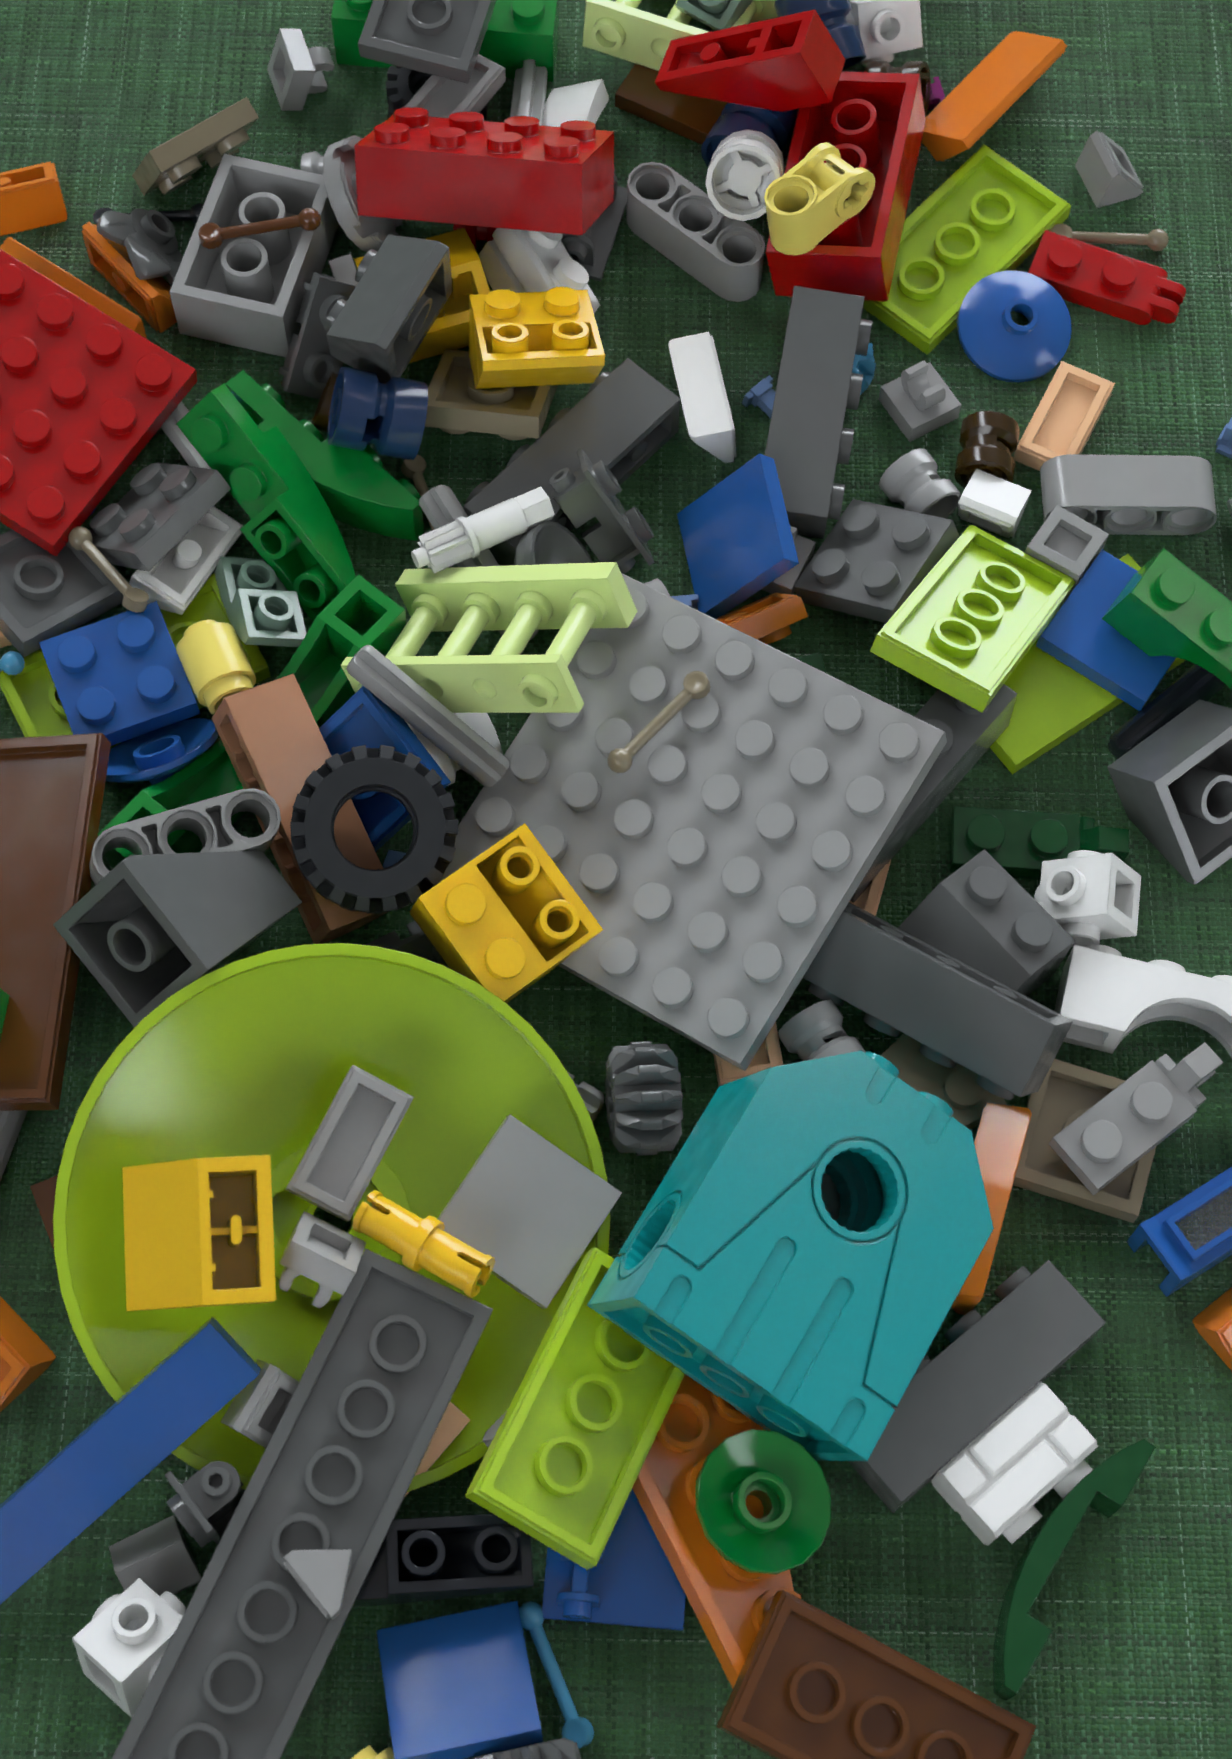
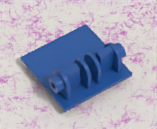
(625, 1588)

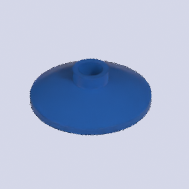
(998, 343)
(160, 752)

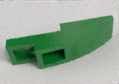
(348, 479)
(286, 510)

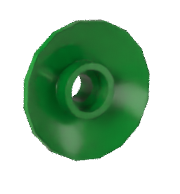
(787, 1485)

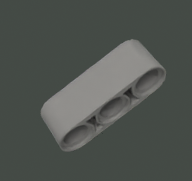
(691, 232)
(1132, 492)
(207, 819)

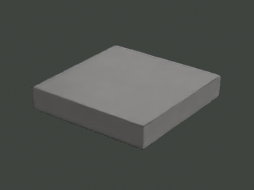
(528, 1210)

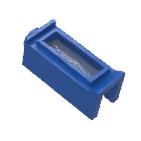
(1190, 1233)

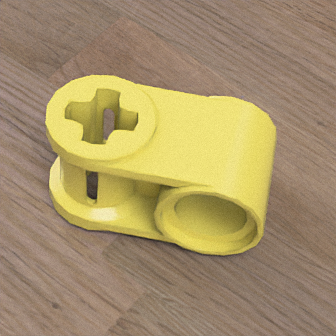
(811, 199)

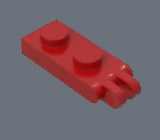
(1107, 280)

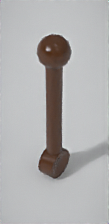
(212, 235)

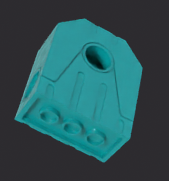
(771, 1297)

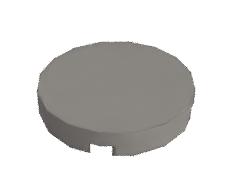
(341, 190)

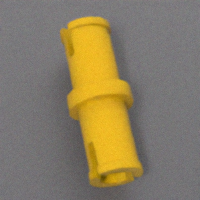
(423, 1243)

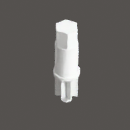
(482, 530)

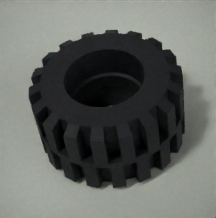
(383, 772)

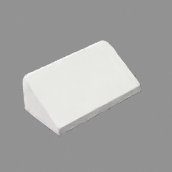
(703, 394)
(189, 563)

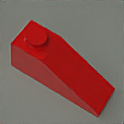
(759, 64)

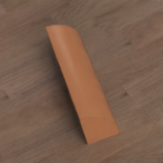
(275, 750)

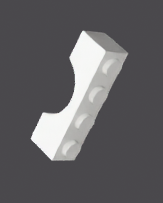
(1117, 994)

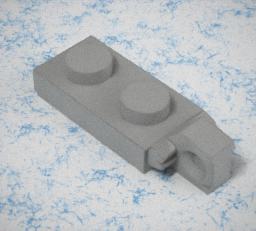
(1134, 1117)

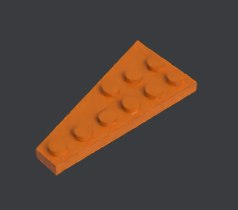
(722, 1595)

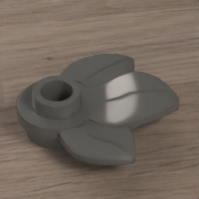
(148, 241)

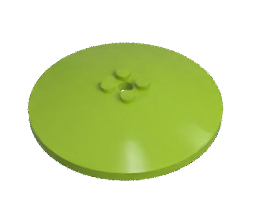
(251, 1070)

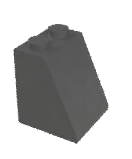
(173, 920)

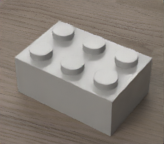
(253, 284)

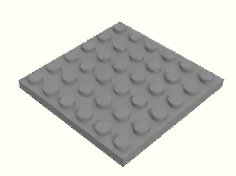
(727, 832)

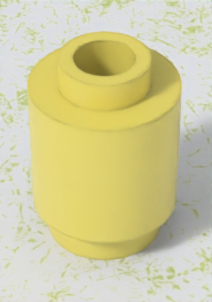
(214, 662)

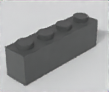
(811, 403)
(618, 422)
(968, 738)
(938, 1002)
(978, 1378)

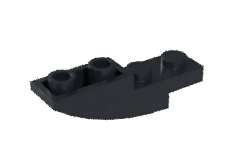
(447, 1560)

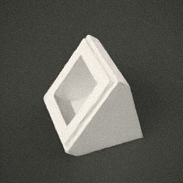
(993, 503)

